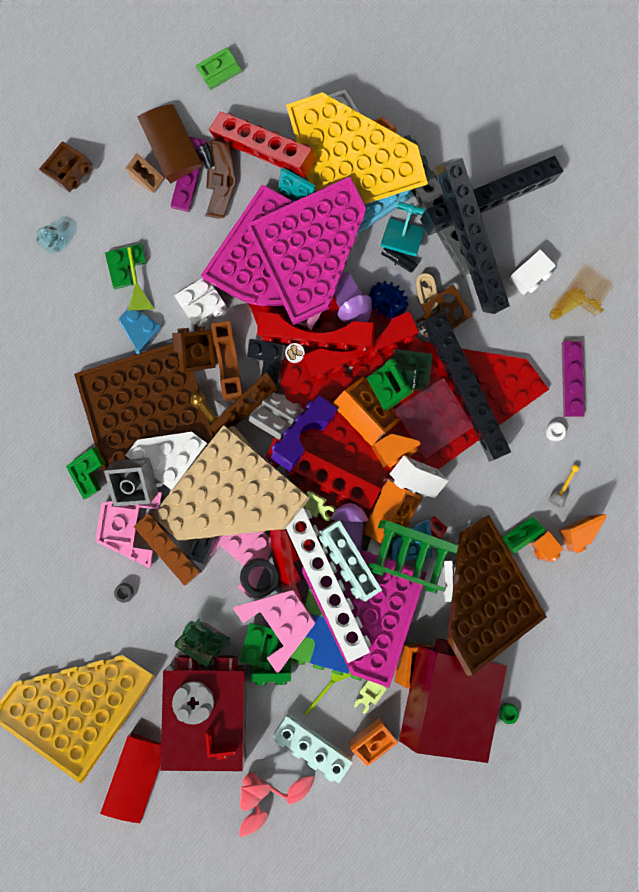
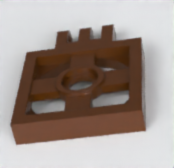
(427, 307)

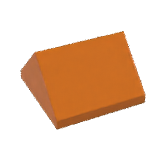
(372, 742)

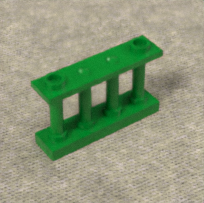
(426, 542)

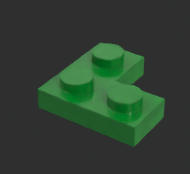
(119, 264)
(82, 472)

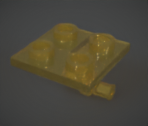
(572, 299)

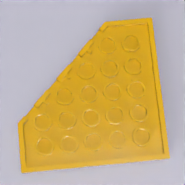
(355, 147)
(75, 711)

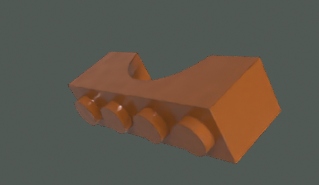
(227, 360)
(167, 550)

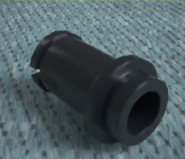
(206, 155)

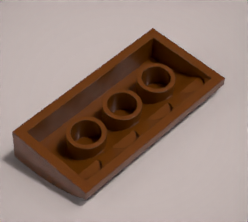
(170, 142)

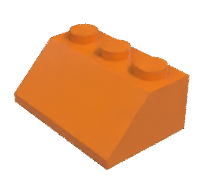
(365, 412)
(394, 506)

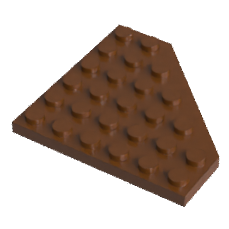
(489, 598)

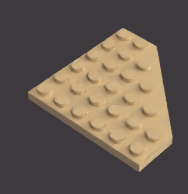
(229, 494)

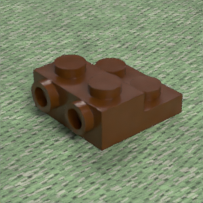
(66, 166)
(194, 348)

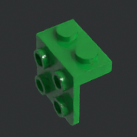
(262, 676)

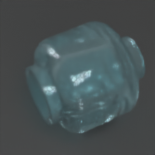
(50, 239)

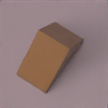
(144, 173)

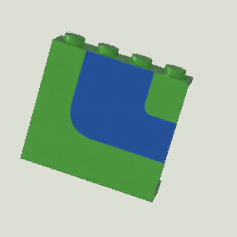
(319, 644)

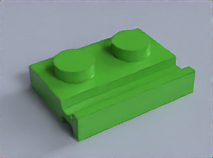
(218, 68)

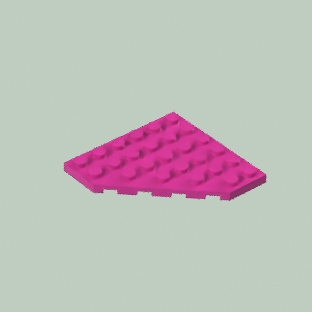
(309, 246)
(383, 617)

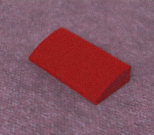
(133, 779)

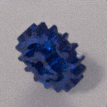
(388, 299)

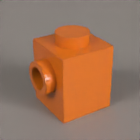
(546, 547)

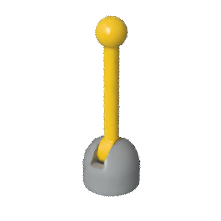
(559, 498)

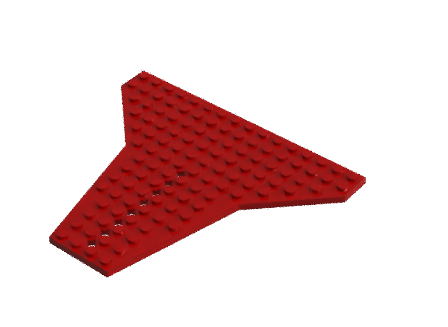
(505, 381)

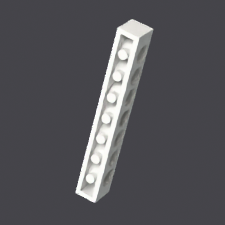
(351, 650)

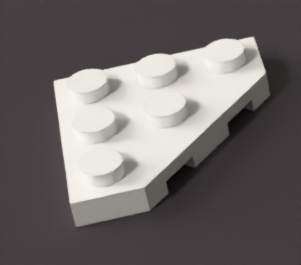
(169, 455)

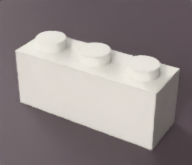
(418, 477)

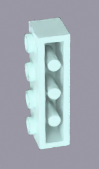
(351, 562)
(313, 748)

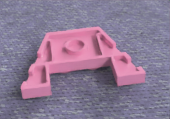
(117, 531)
(245, 548)
(286, 618)

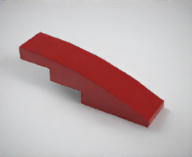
(283, 558)

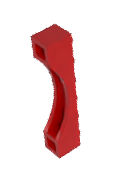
(356, 334)
(323, 361)

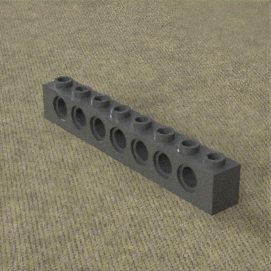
(426, 201)

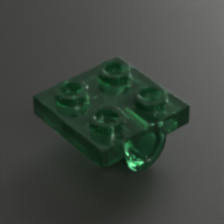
(414, 368)
(201, 642)

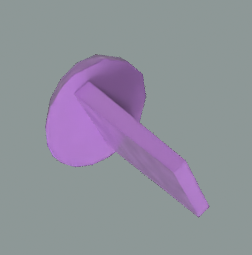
(352, 303)
(352, 520)

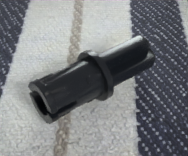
(399, 259)

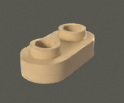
(425, 293)

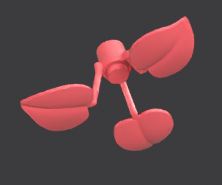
(255, 790)

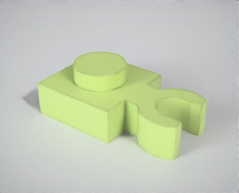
(316, 506)
(371, 693)

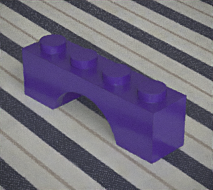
(290, 450)

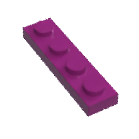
(186, 185)
(572, 379)

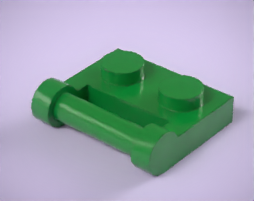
(384, 387)
(255, 643)

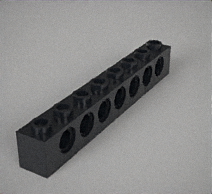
(498, 192)
(472, 235)
(466, 387)

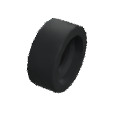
(273, 579)

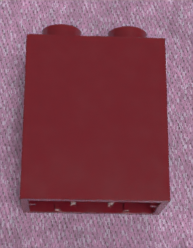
(447, 709)
(185, 744)

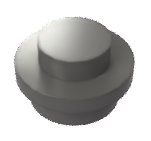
(124, 592)

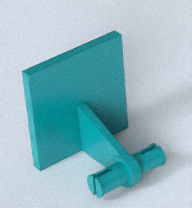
(294, 186)
(401, 235)

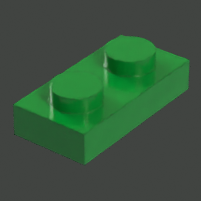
(523, 534)

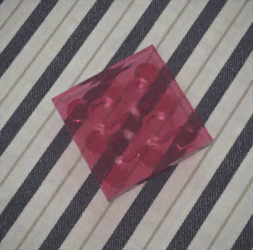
(433, 417)

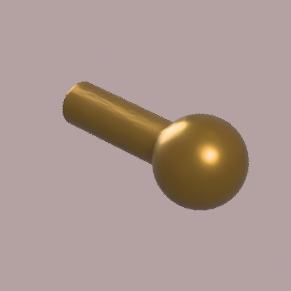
(198, 400)

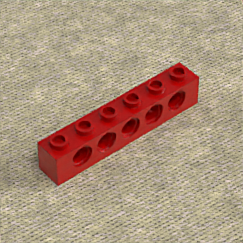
(263, 143)
(369, 491)

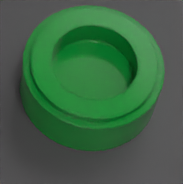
(508, 713)

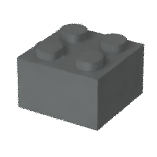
(131, 482)

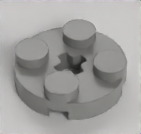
(183, 695)

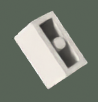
(531, 272)

